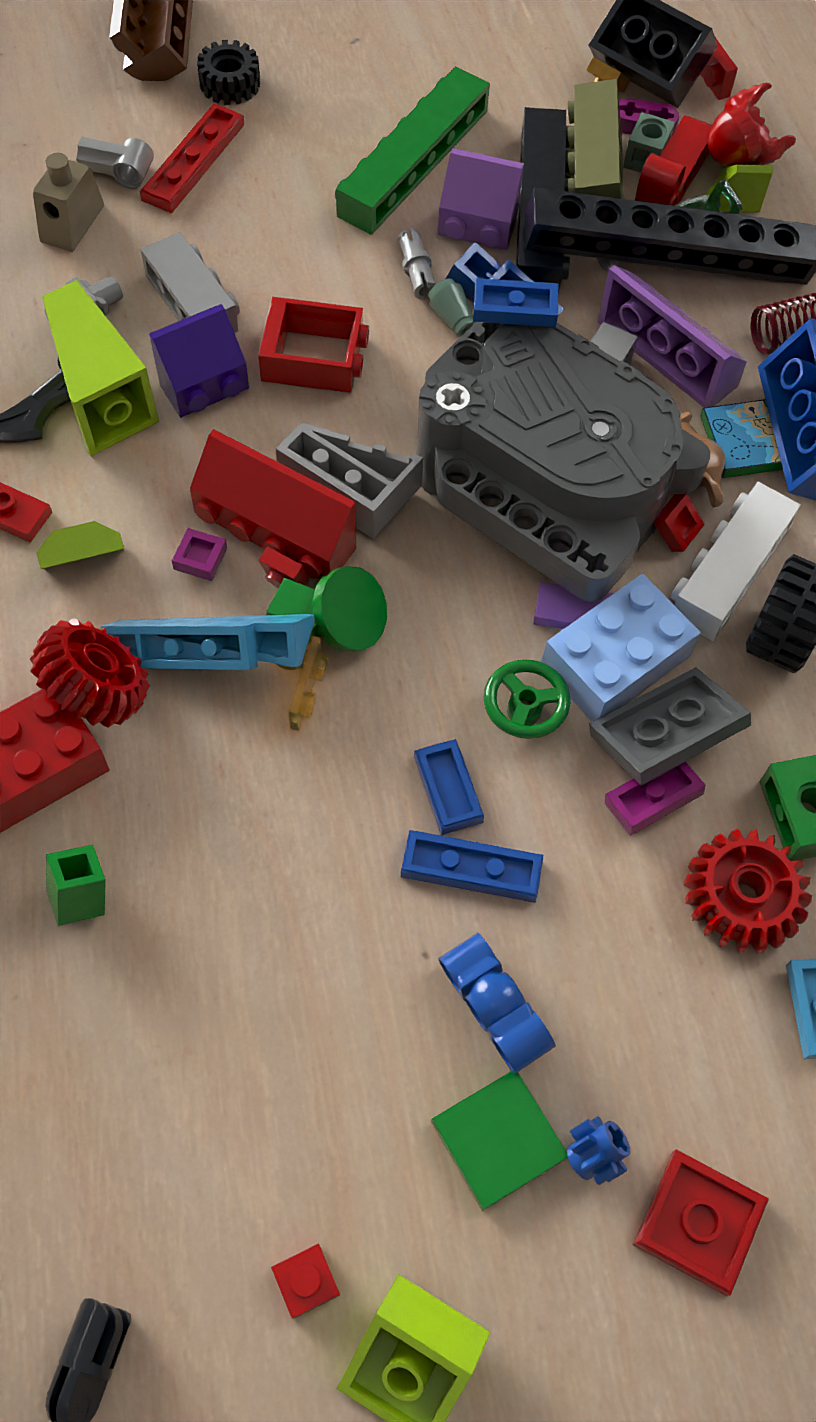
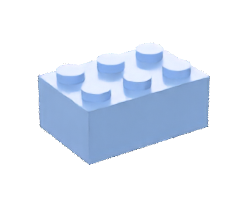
(620, 647)

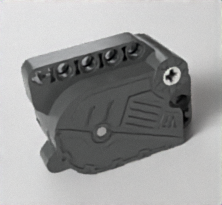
(553, 450)

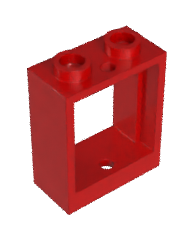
(312, 319)

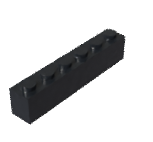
(545, 164)

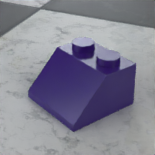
(199, 361)

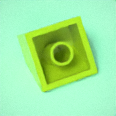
(413, 1357)

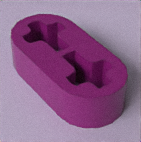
(631, 109)

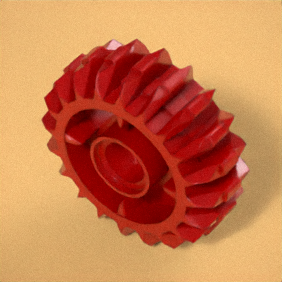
(89, 673)
(730, 912)

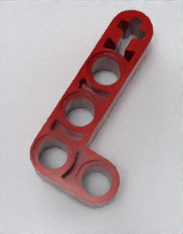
(671, 174)

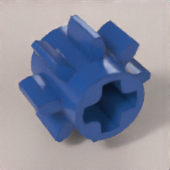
(598, 1150)

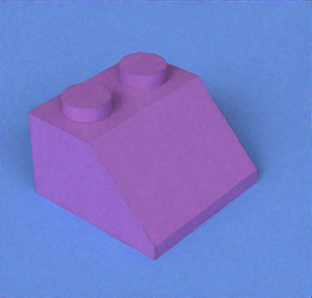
(480, 199)

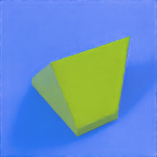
(748, 183)

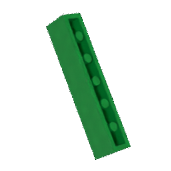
(411, 150)

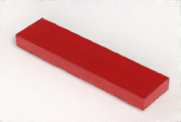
(192, 158)

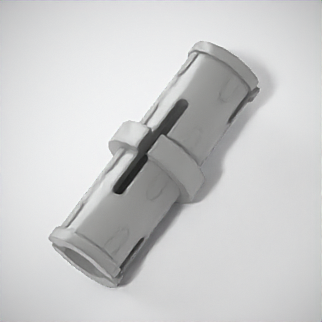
(416, 262)

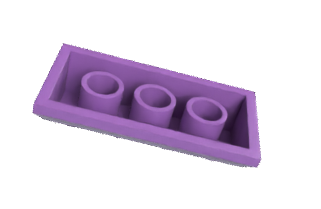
(671, 339)

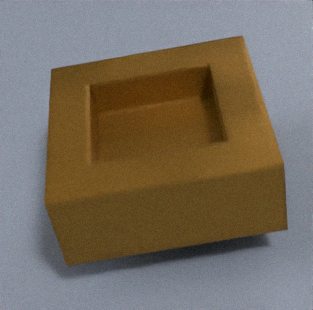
(605, 72)

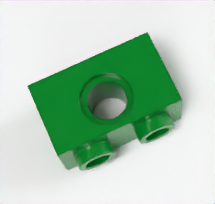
(784, 788)

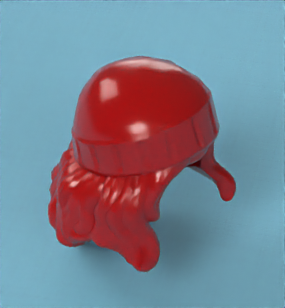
(740, 132)

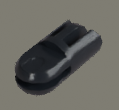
(87, 1362)

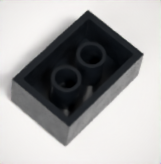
(654, 47)

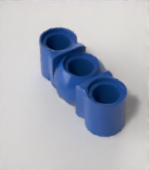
(497, 1003)

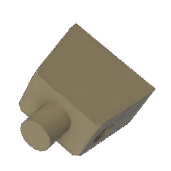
(66, 202)

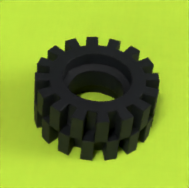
(242, 69)

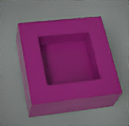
(199, 554)

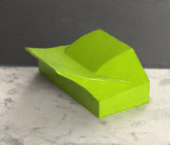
(78, 543)

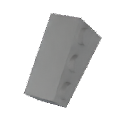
(365, 474)

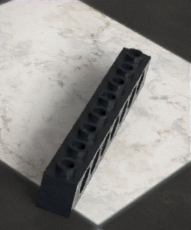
(670, 236)

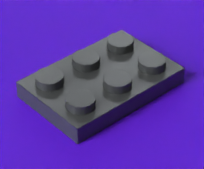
(669, 725)

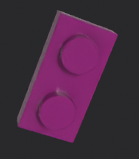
(644, 804)

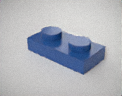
(515, 302)

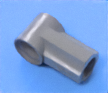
(125, 162)

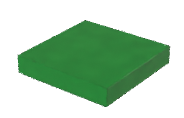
(499, 1139)

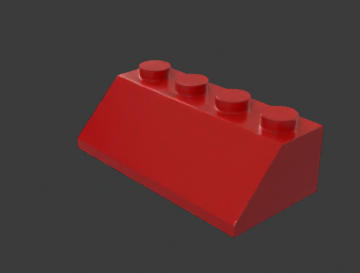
(273, 506)

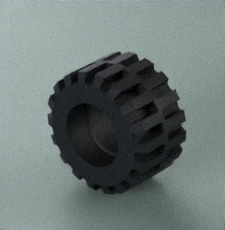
(787, 621)

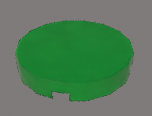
(350, 609)

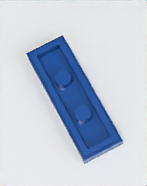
(472, 866)

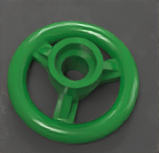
(525, 716)

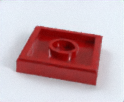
(701, 1222)

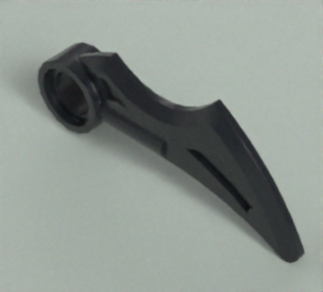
(28, 417)

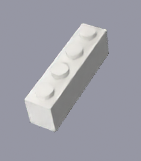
(735, 559)

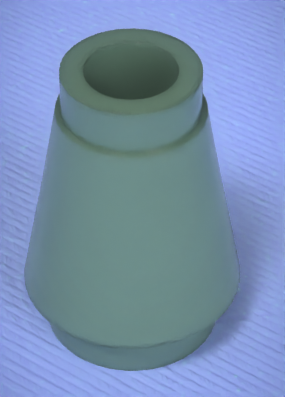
(451, 305)

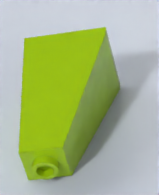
(100, 370)

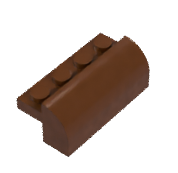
(152, 36)

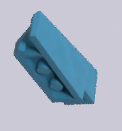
(215, 641)

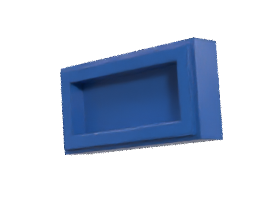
(448, 786)

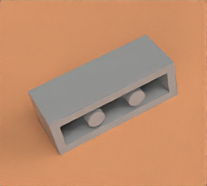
(184, 280)

